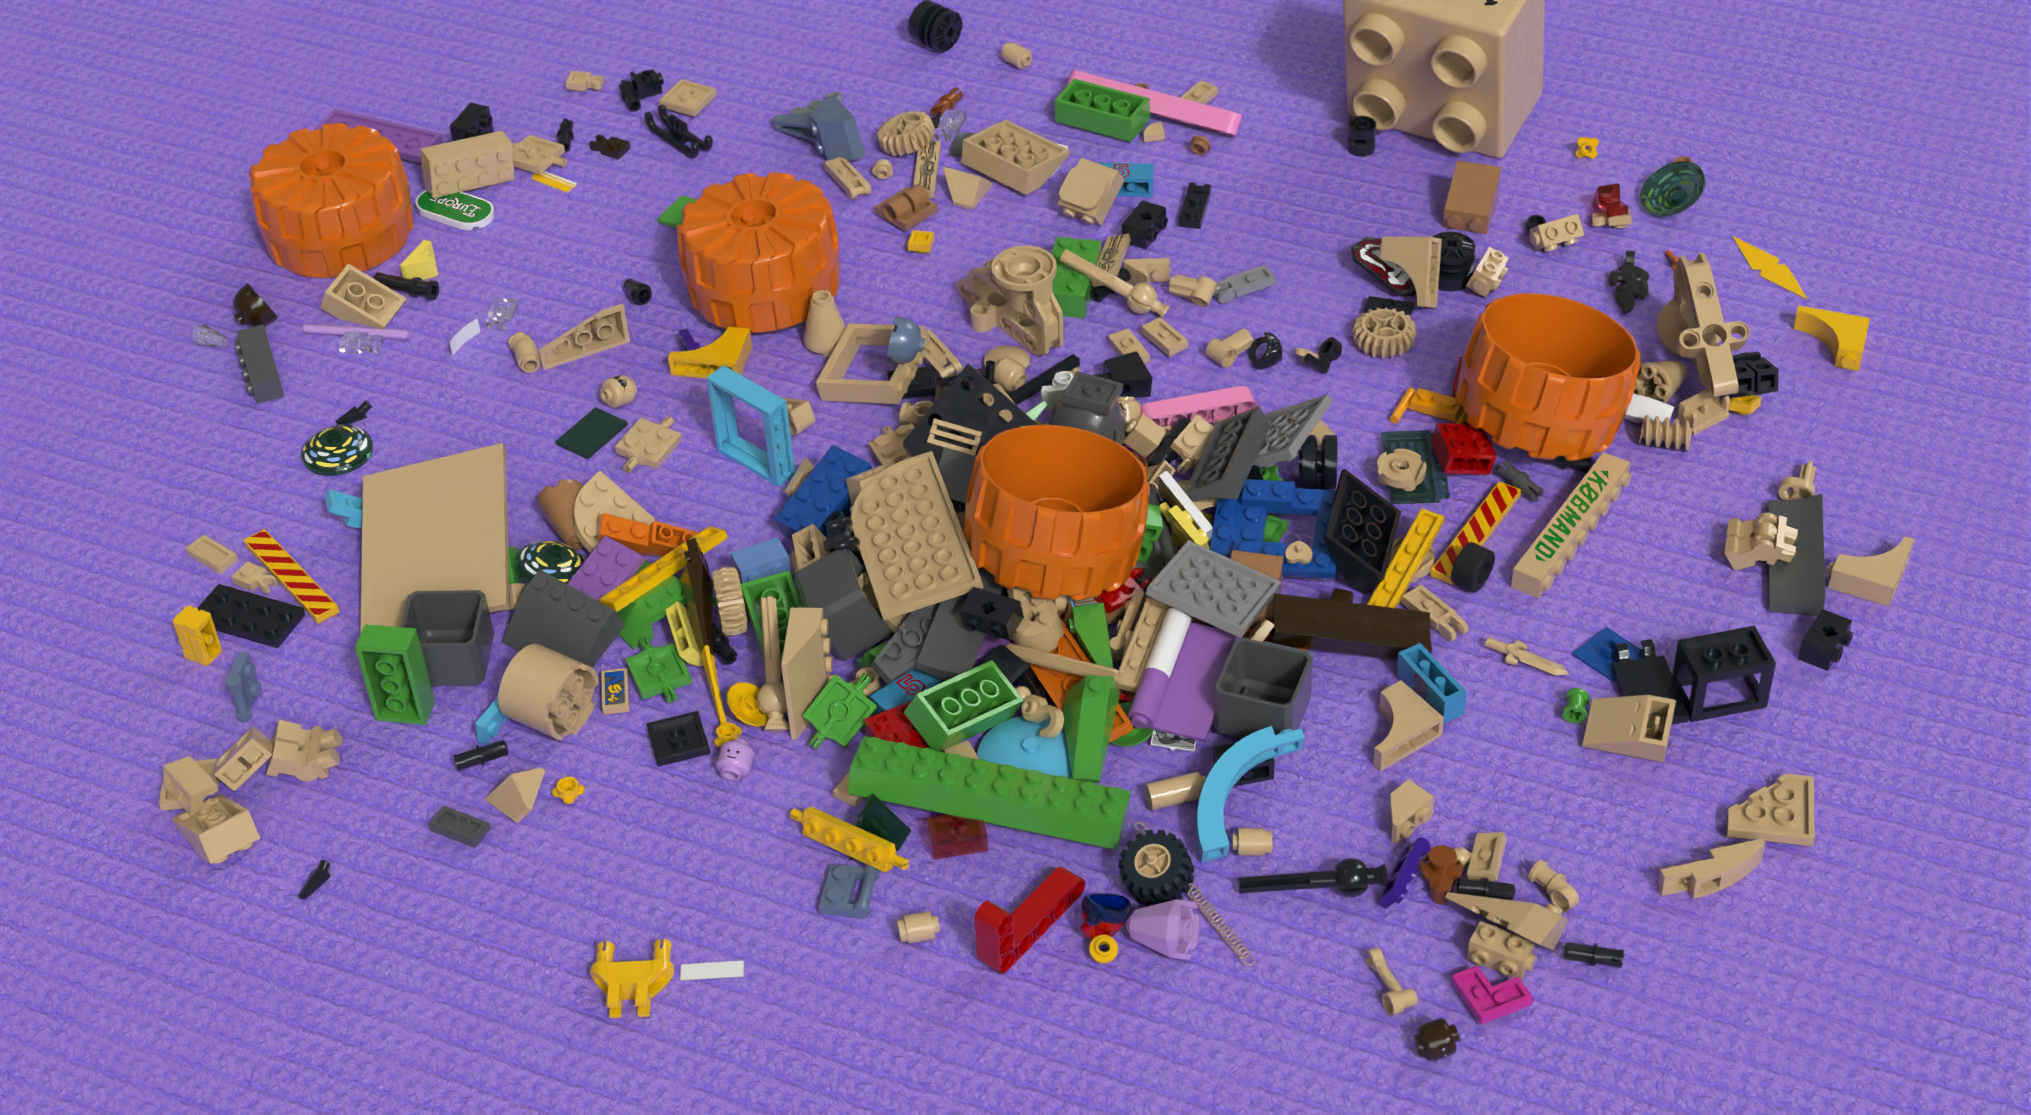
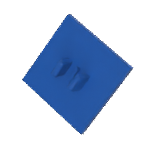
(1600, 651)

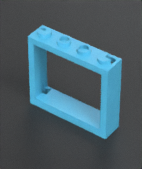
(777, 464)

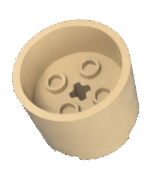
(547, 691)

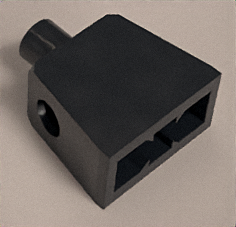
(1131, 372)

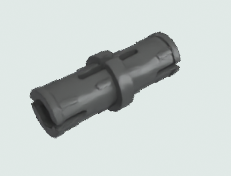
(1520, 480)

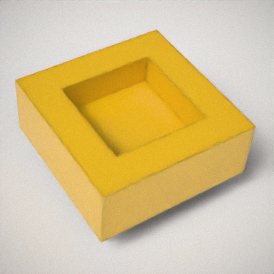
(921, 241)
(1745, 405)

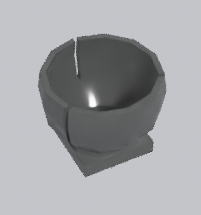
(1091, 406)

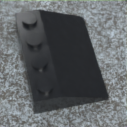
(1360, 532)

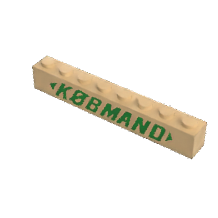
(1571, 525)

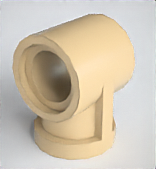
(913, 413)

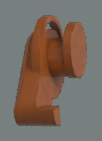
(1441, 872)

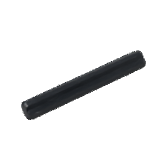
(1044, 379)

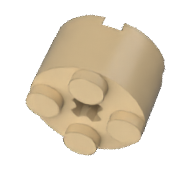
(1040, 626)

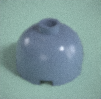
(904, 341)

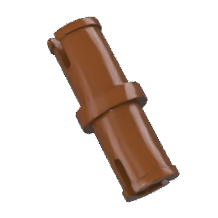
(947, 102)

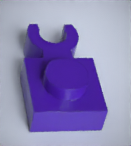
(687, 340)

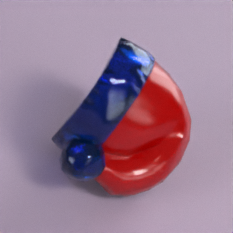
(1104, 914)

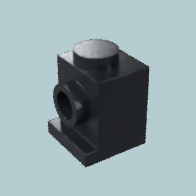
(647, 83)

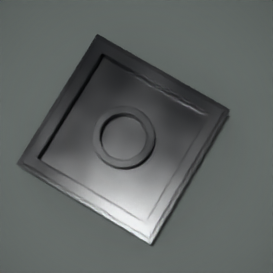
(678, 738)

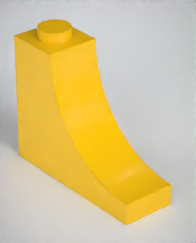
(1839, 331)
(729, 350)

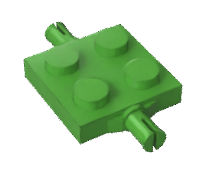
(658, 670)
(839, 711)

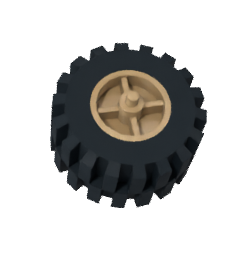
(1156, 868)

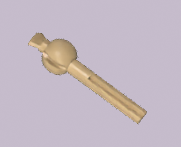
(1140, 297)
(771, 696)

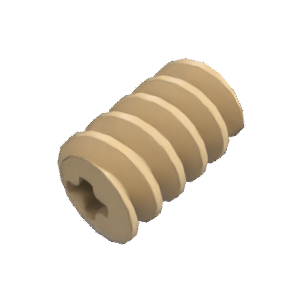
(1666, 432)

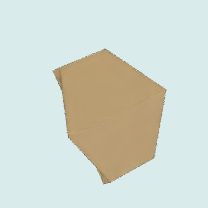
(966, 188)
(517, 793)

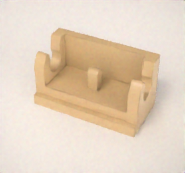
(1703, 411)
(189, 784)

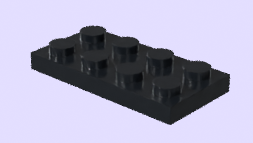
(251, 615)

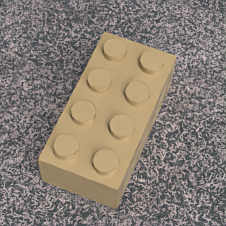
(467, 164)

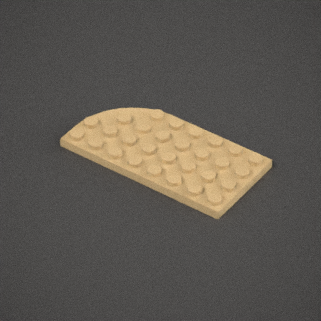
(912, 538)

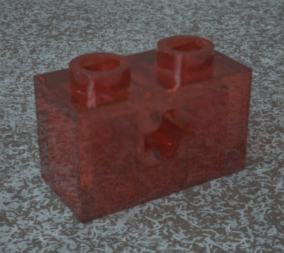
(956, 836)

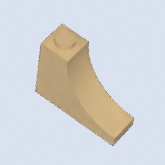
(1420, 260)
(1871, 576)
(1411, 723)

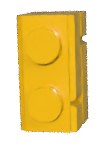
(197, 635)

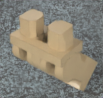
(1759, 539)
(303, 751)

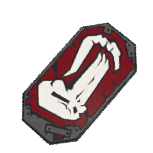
(1367, 255)

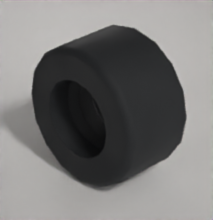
(1472, 567)

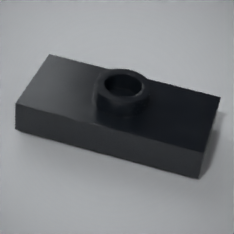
(1382, 303)

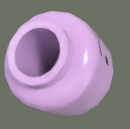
(735, 759)

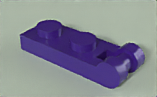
(1403, 873)

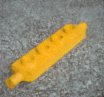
(849, 839)

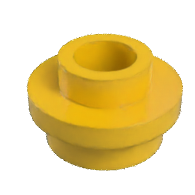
(1103, 957)

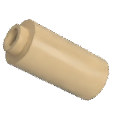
(1174, 790)

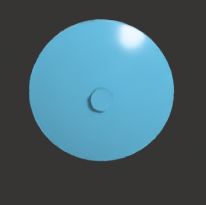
(1020, 745)

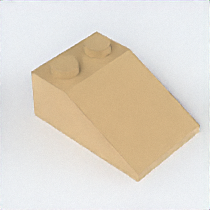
(361, 299)
(218, 829)

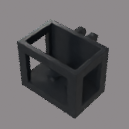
(1719, 658)

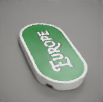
(456, 210)

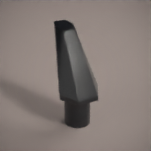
(355, 414)
(315, 880)

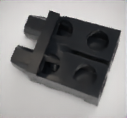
(1754, 374)

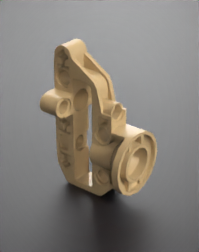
(1016, 297)
(1694, 325)

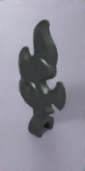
(1635, 282)

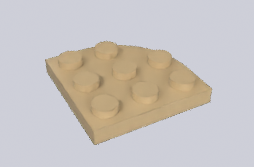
(599, 497)

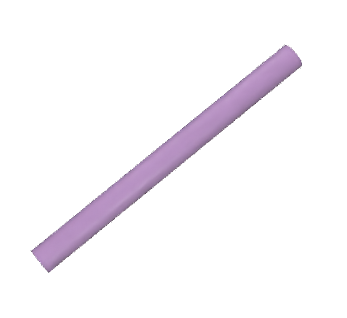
(340, 330)

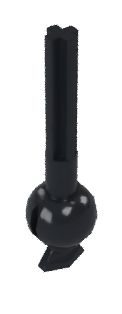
(1349, 878)

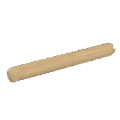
(1062, 663)

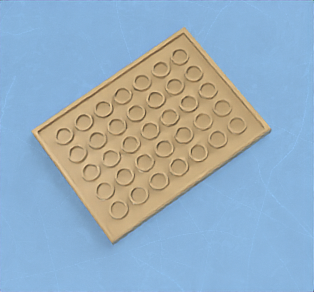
(435, 531)

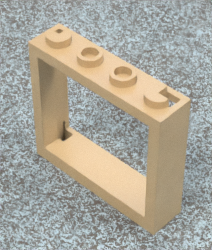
(835, 388)

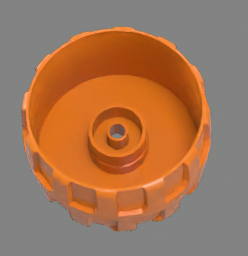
(331, 200)
(758, 251)
(1548, 376)
(1056, 511)

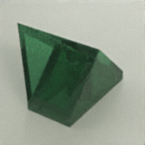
(882, 822)

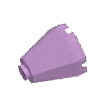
(1166, 927)

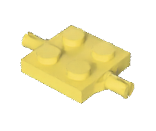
(1182, 526)

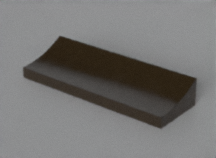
(1347, 626)

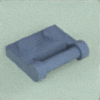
(243, 686)
(840, 889)

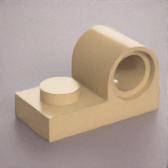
(799, 415)

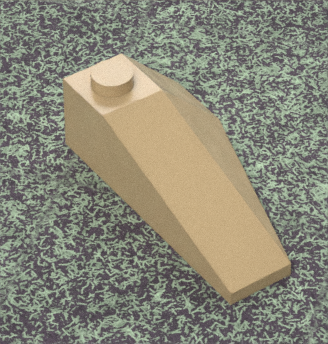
(596, 334)
(1527, 919)

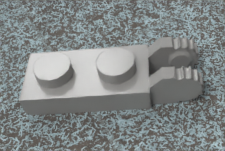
(1244, 283)

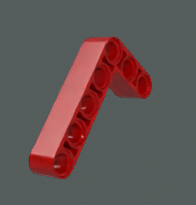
(1006, 937)

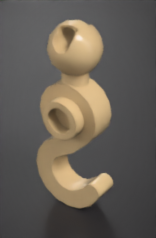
(1037, 710)

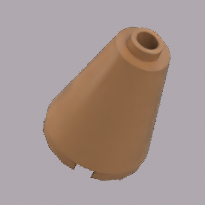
(557, 507)

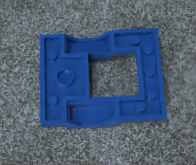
(1242, 523)

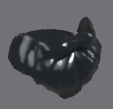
(1271, 356)

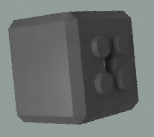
(834, 586)
(452, 633)
(1262, 688)

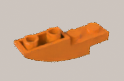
(643, 538)

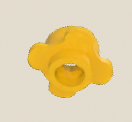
(1587, 141)
(727, 732)
(568, 789)

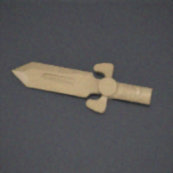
(1512, 651)

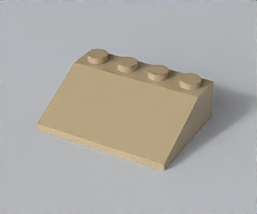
(1013, 156)
(805, 663)

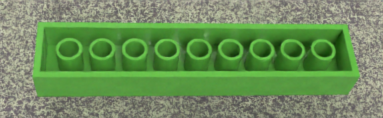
(990, 792)

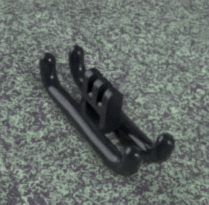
(678, 133)
(842, 539)

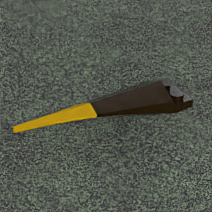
(698, 593)

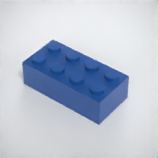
(821, 493)

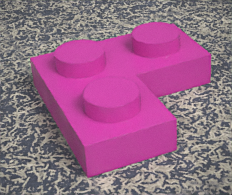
(1490, 1001)

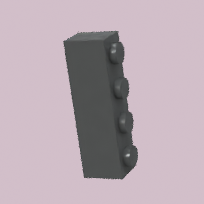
(258, 363)

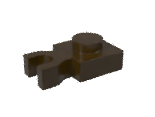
(610, 147)

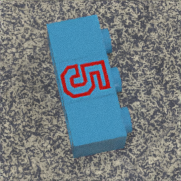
(1137, 177)
(1431, 682)
(903, 690)

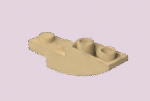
(1721, 869)

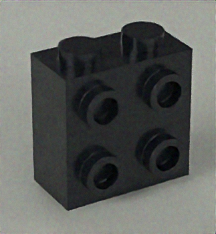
(472, 122)

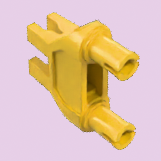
(632, 978)

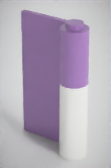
(1181, 678)

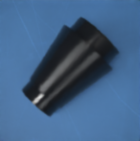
(638, 291)

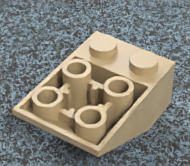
(1630, 726)

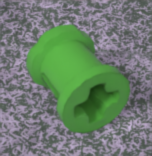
(1575, 709)

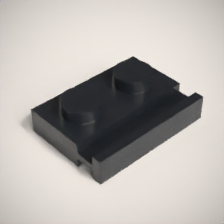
(922, 385)

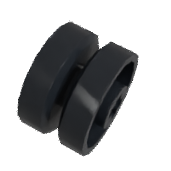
(1319, 461)

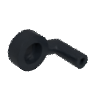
(1328, 351)

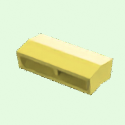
(684, 634)

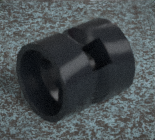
(1361, 136)

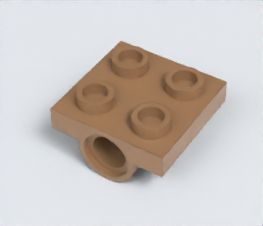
(907, 207)

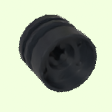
(935, 25)
(1455, 261)

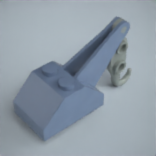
(827, 125)

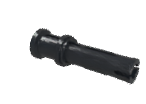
(414, 286)

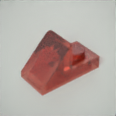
(1608, 201)

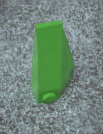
(1092, 633)
(1088, 725)

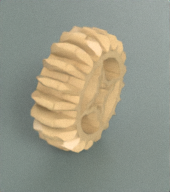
(906, 133)
(1384, 332)
(729, 601)

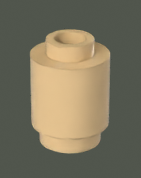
(1016, 55)
(527, 355)
(1252, 841)
(918, 927)

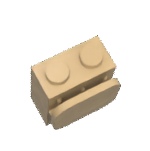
(1089, 191)
(808, 547)

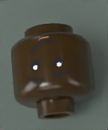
(1437, 1039)

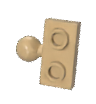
(1485, 858)

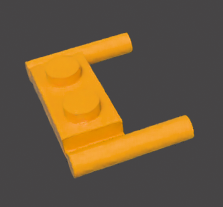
(1431, 404)

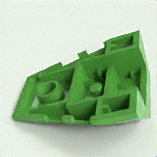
(650, 608)

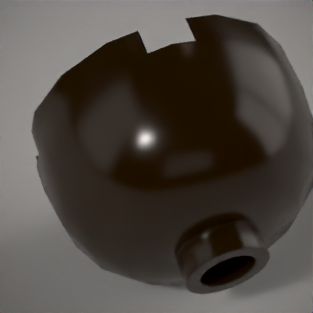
(252, 308)

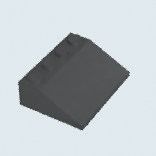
(562, 620)

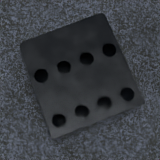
(965, 408)

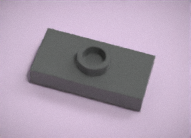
(459, 826)

